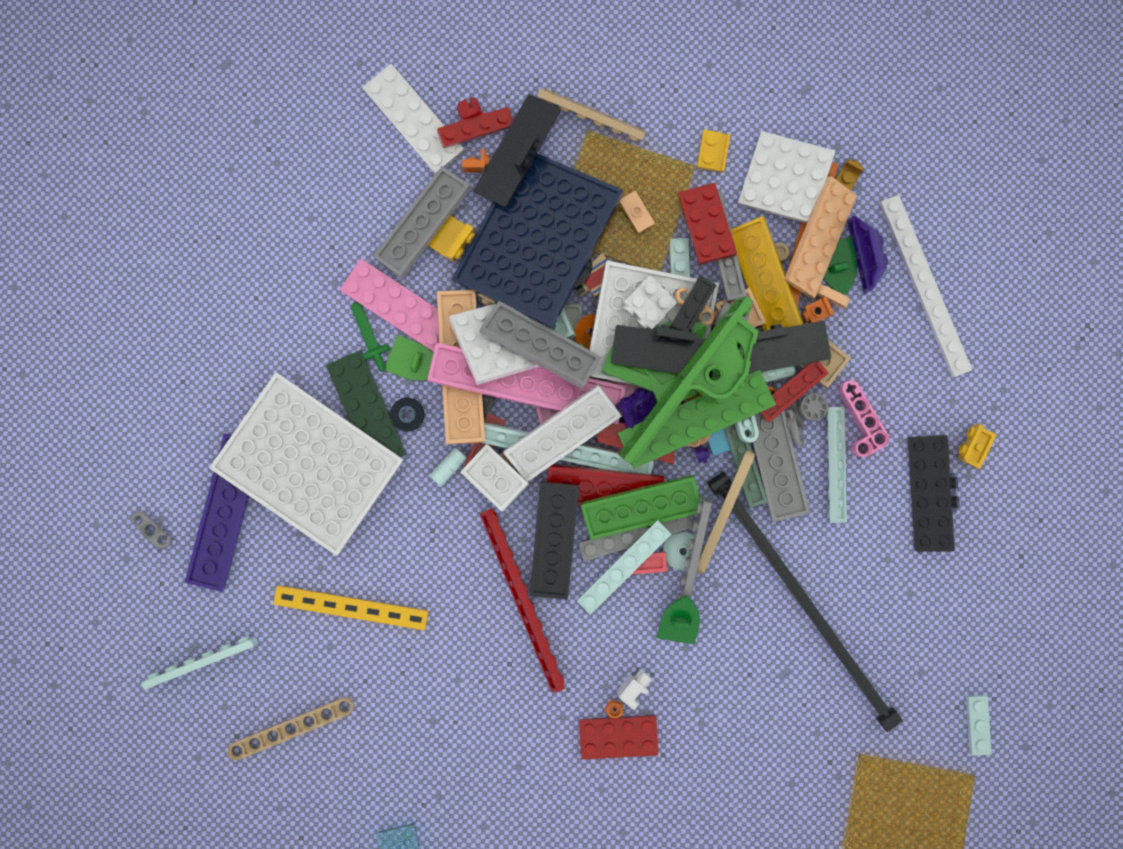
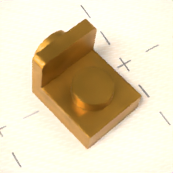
(850, 173)

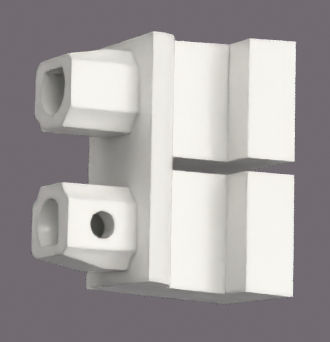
(633, 687)

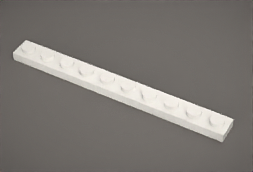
(925, 286)

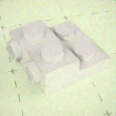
(649, 303)

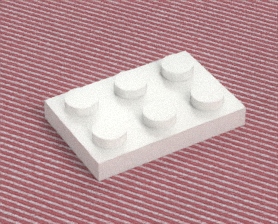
(494, 478)

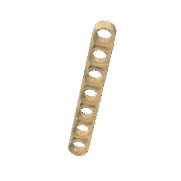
(725, 511)
(283, 734)

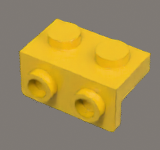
(976, 446)

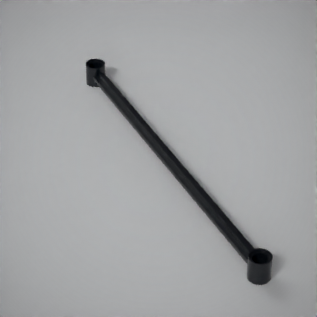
(887, 716)

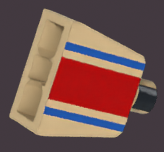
(594, 281)

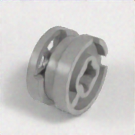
(813, 407)

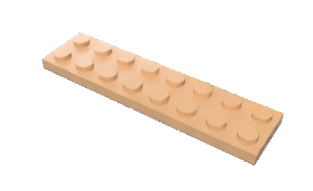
(461, 408)

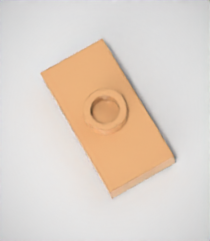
(636, 212)

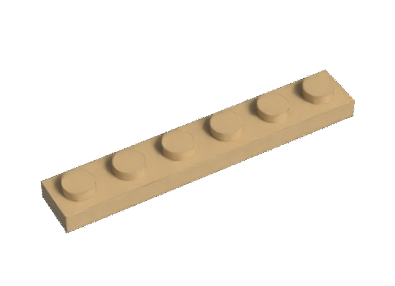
(600, 118)

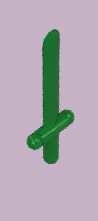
(374, 349)

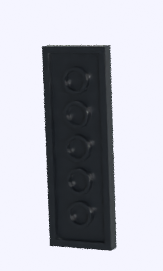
(554, 540)

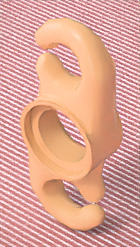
(706, 309)

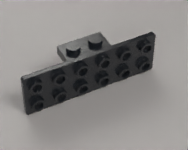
(517, 150)
(789, 346)
(655, 349)
(932, 493)

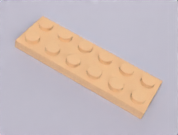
(820, 237)

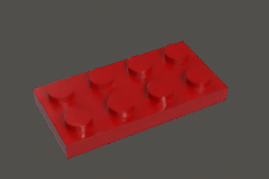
(707, 223)
(618, 737)

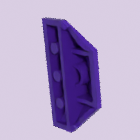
(868, 252)

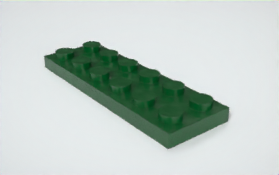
(364, 401)

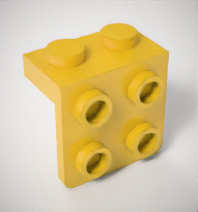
(452, 239)

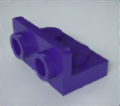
(636, 406)

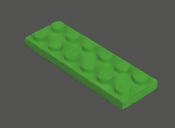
(641, 507)

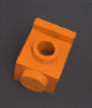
(824, 308)

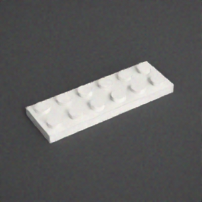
(411, 117)
(562, 433)

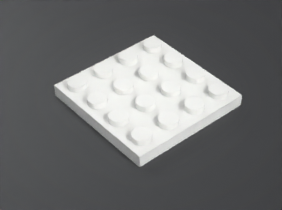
(786, 177)
(484, 356)

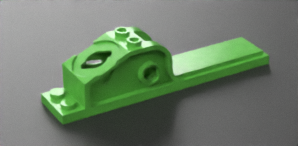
(716, 354)

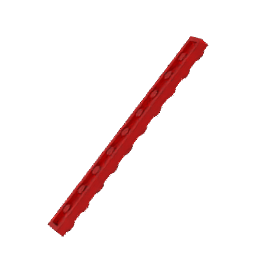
(524, 605)

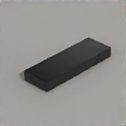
(693, 303)

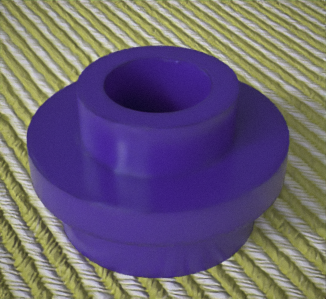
(702, 454)

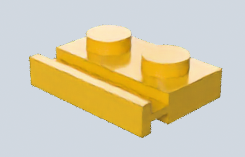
(713, 151)

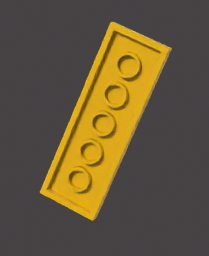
(765, 274)

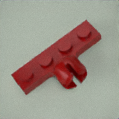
(474, 123)

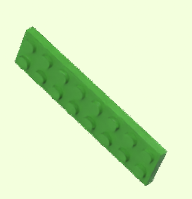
(704, 417)

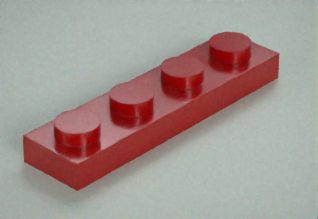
(795, 389)

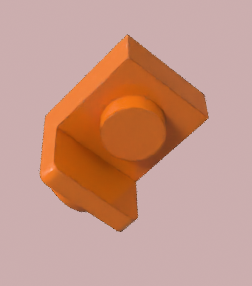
(473, 165)

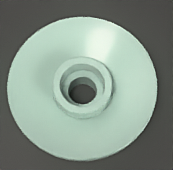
(672, 547)

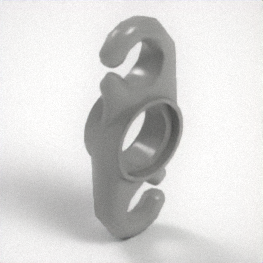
(795, 424)
(147, 520)

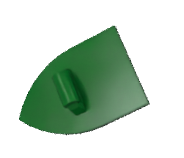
(842, 267)
(680, 621)

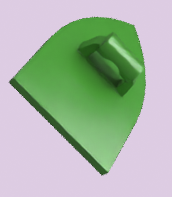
(409, 359)

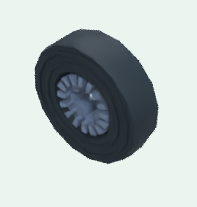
(397, 414)

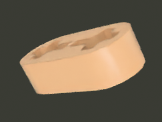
(834, 297)

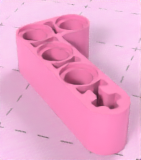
(860, 416)

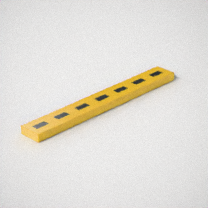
(351, 607)

